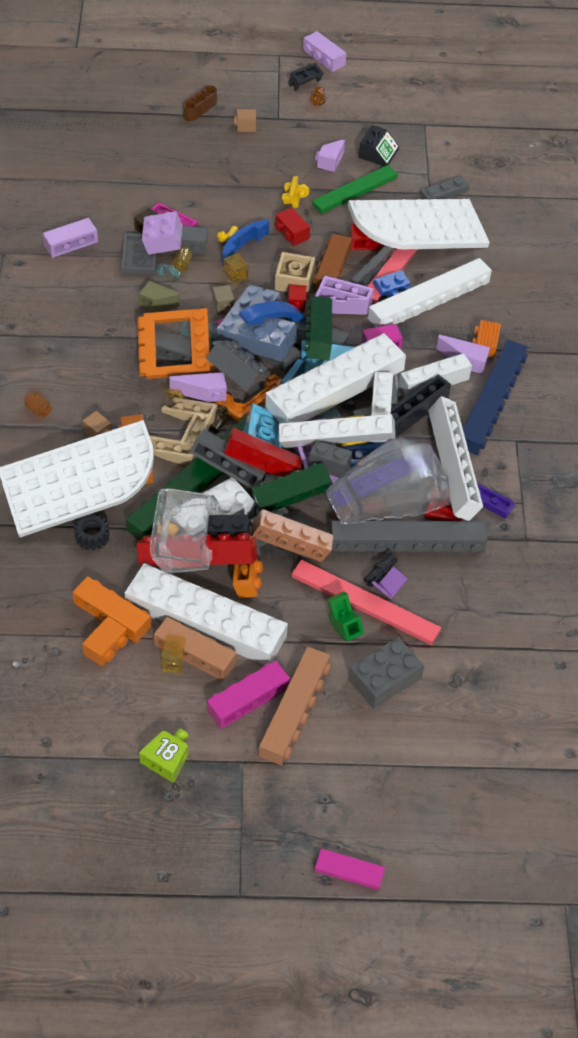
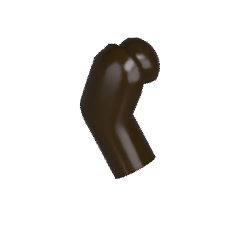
(220, 419)

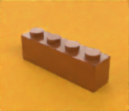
(333, 259)

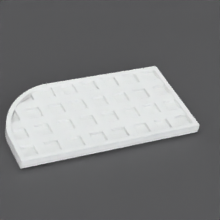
(420, 223)
(78, 478)

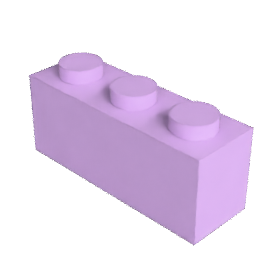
(324, 51)
(70, 237)

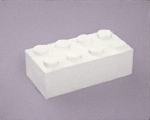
(232, 499)

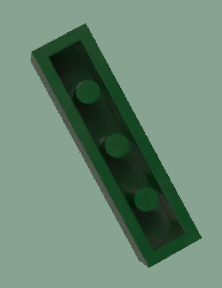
(292, 488)

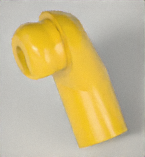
(222, 237)

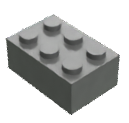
(239, 365)
(386, 672)

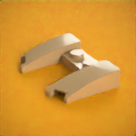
(201, 417)

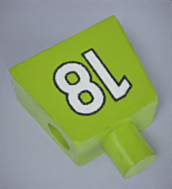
(166, 754)

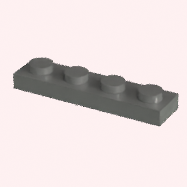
(373, 267)

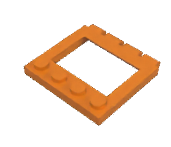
(199, 343)
(238, 410)

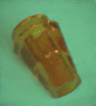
(318, 96)

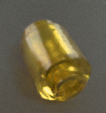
(182, 259)

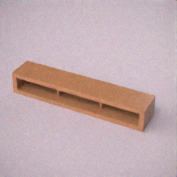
(294, 706)

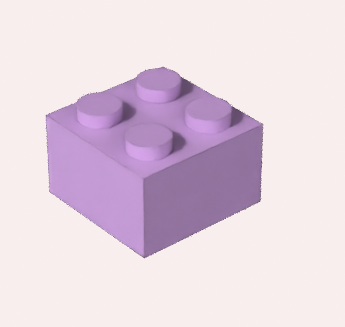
(162, 232)

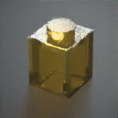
(236, 268)

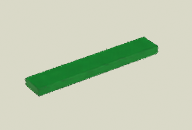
(354, 189)

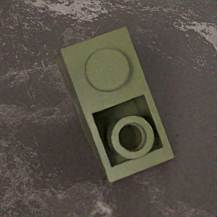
(158, 297)

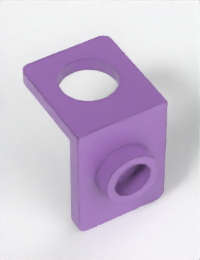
(391, 582)

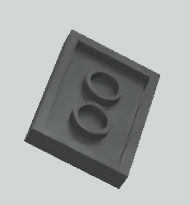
(135, 257)

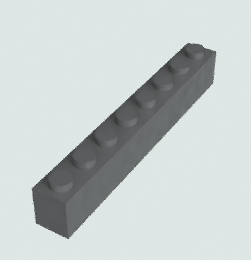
(409, 536)

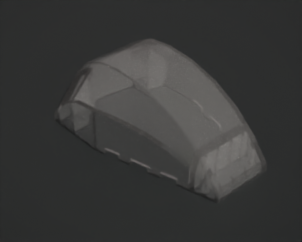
(391, 482)

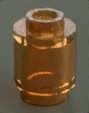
(38, 404)

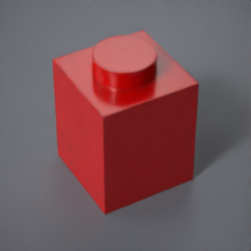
(297, 296)

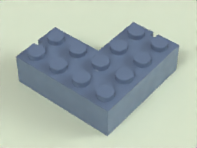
(265, 339)

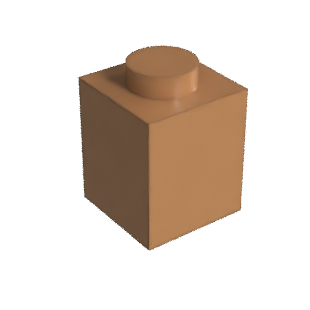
(245, 120)
(96, 424)

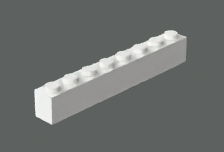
(430, 294)
(455, 458)

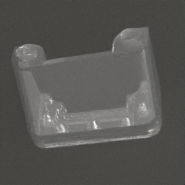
(181, 530)

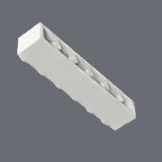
(337, 430)

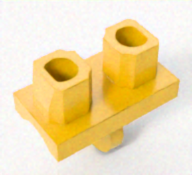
(294, 192)

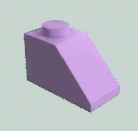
(330, 155)

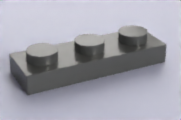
(445, 189)

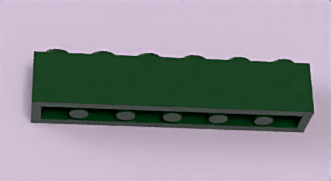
(319, 328)

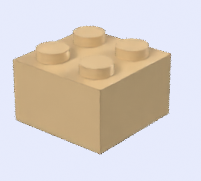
(294, 270)

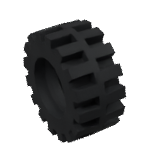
(92, 541)

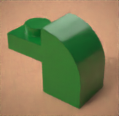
(342, 618)

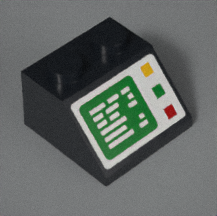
(378, 146)

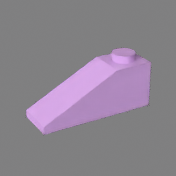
(474, 352)
(205, 387)

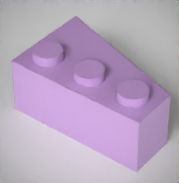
(346, 296)

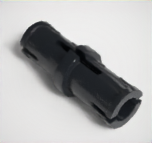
(380, 569)

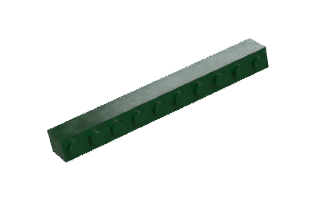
(193, 478)

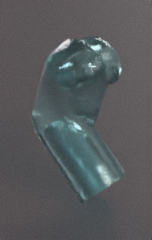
(162, 268)

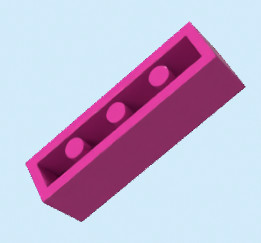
(247, 694)

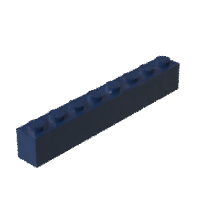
(493, 396)

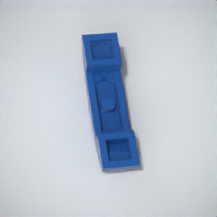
(254, 230)
(273, 309)

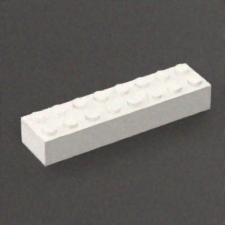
(334, 381)
(212, 615)

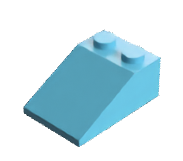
(262, 425)

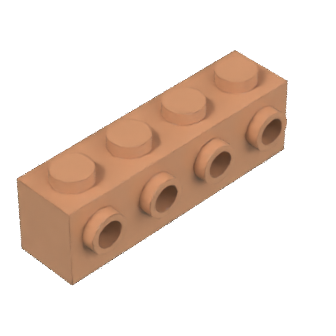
(292, 535)

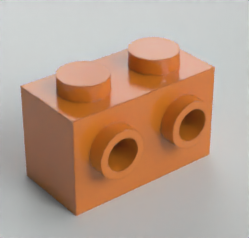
(247, 579)

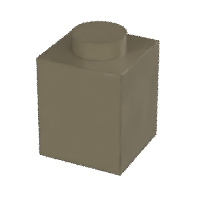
(223, 299)

